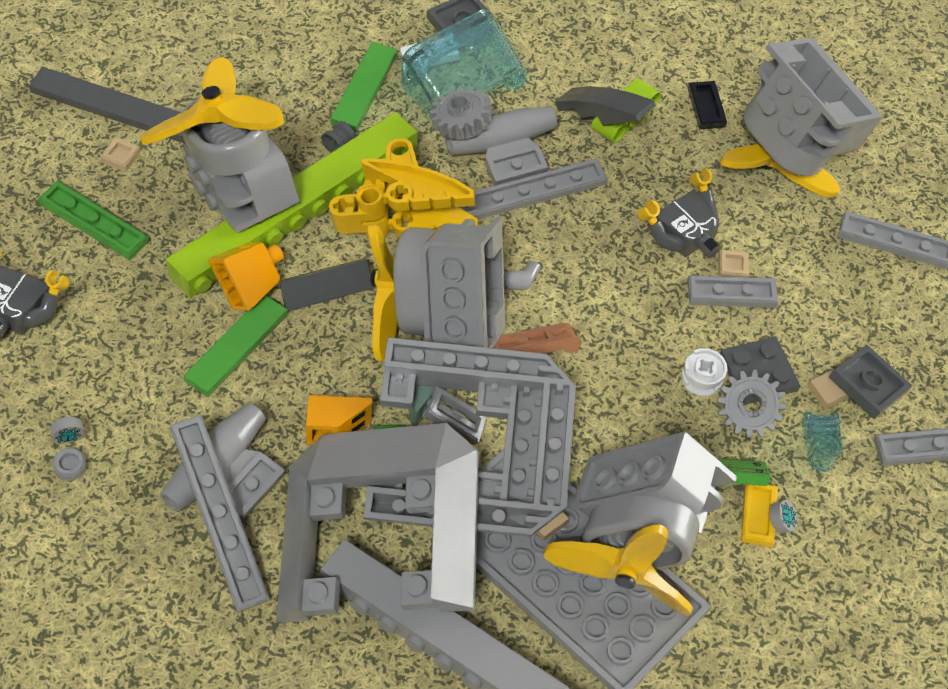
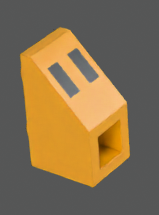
(336, 415)

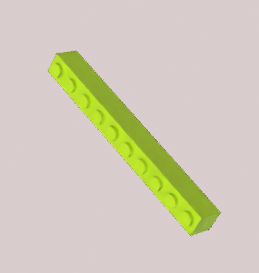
(315, 186)

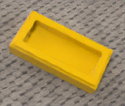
(756, 522)

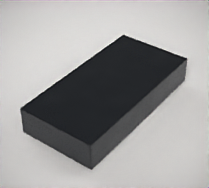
(707, 105)

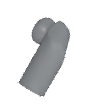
(521, 279)

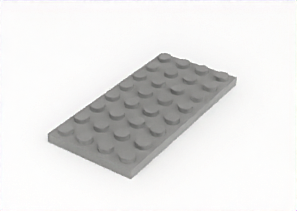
(605, 627)

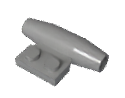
(509, 143)
(246, 471)

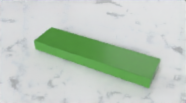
(364, 85)
(93, 220)
(235, 346)

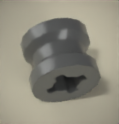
(338, 136)

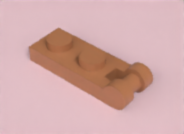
(541, 340)

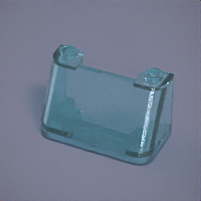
(463, 55)

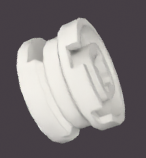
(704, 372)

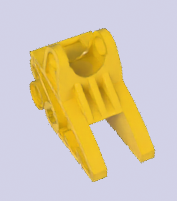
(402, 186)

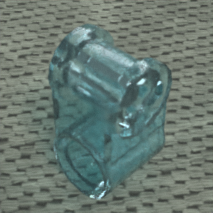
(820, 435)

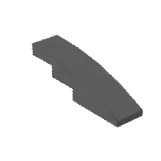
(608, 104)

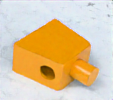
(247, 273)

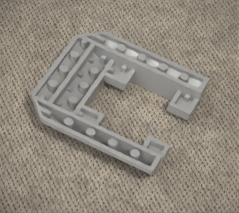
(510, 386)
(439, 479)

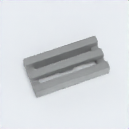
(441, 414)

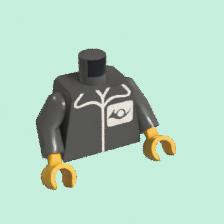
(687, 222)
(26, 300)

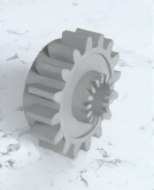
(461, 113)
(757, 388)

